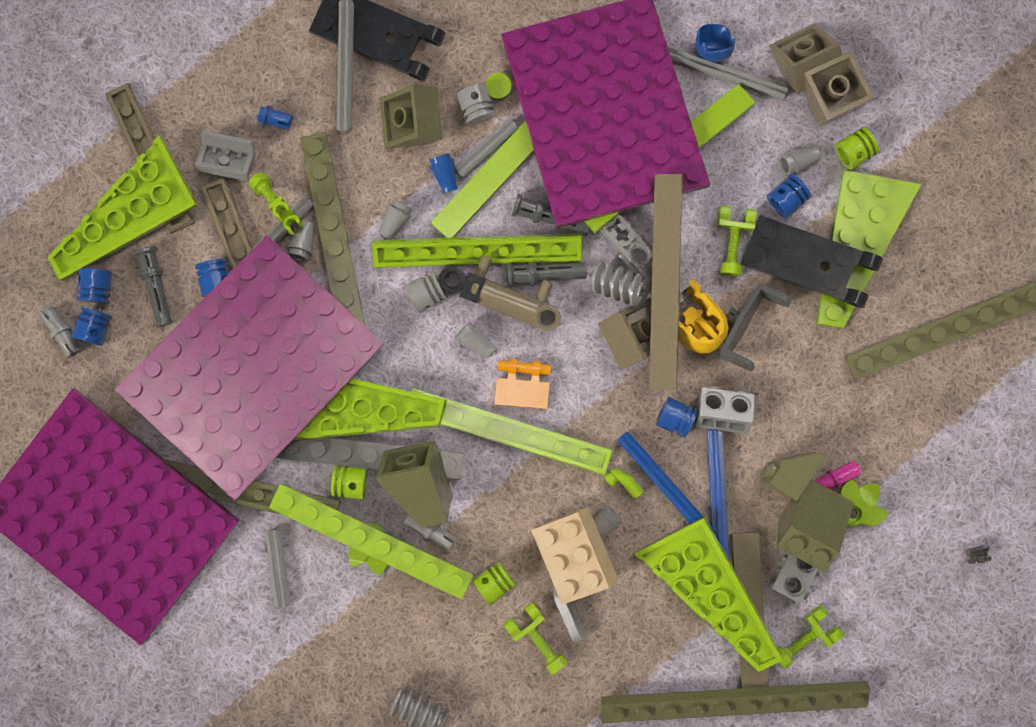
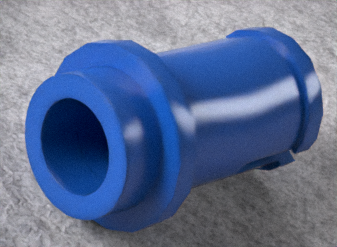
(274, 117)

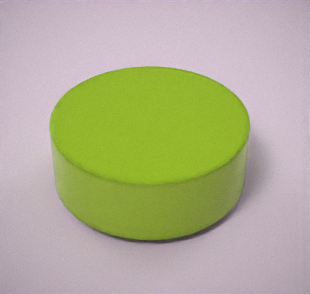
(498, 86)

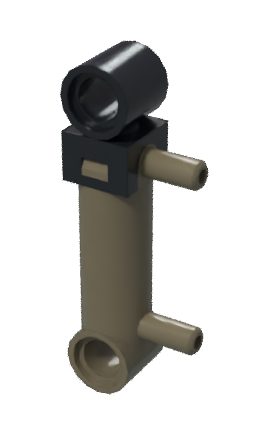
(501, 298)

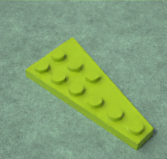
(133, 207)
(864, 219)
(373, 408)
(707, 582)

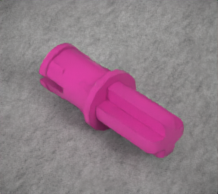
(839, 475)

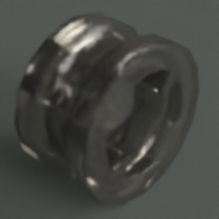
(978, 554)

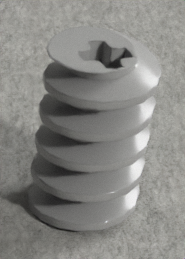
(620, 286)
(416, 710)

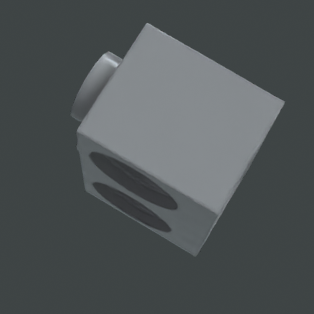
(725, 417)
(790, 568)

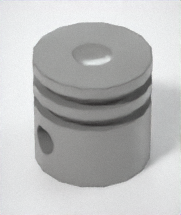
(476, 104)
(425, 291)

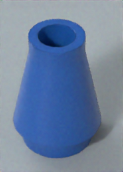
(444, 172)

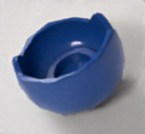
(714, 42)

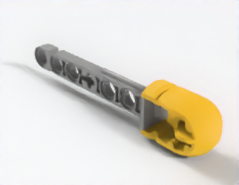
(708, 334)

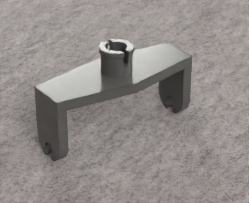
(741, 320)

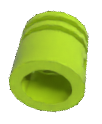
(857, 148)
(349, 482)
(494, 583)

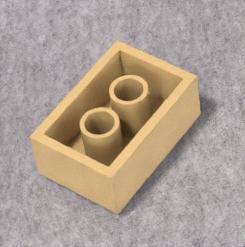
(575, 555)

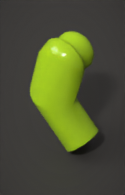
(629, 483)

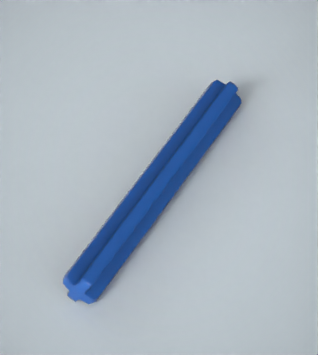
(659, 477)
(718, 487)

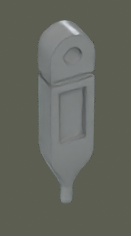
(570, 619)

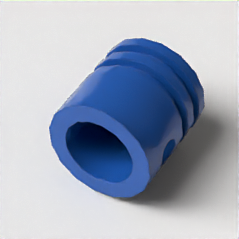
(789, 196)
(211, 274)
(94, 285)
(91, 326)
(676, 417)

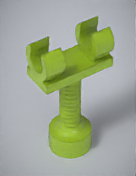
(261, 185)
(731, 267)
(828, 638)
(554, 661)

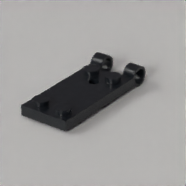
(371, 27)
(797, 257)

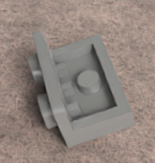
(225, 156)

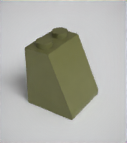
(417, 482)
(815, 525)

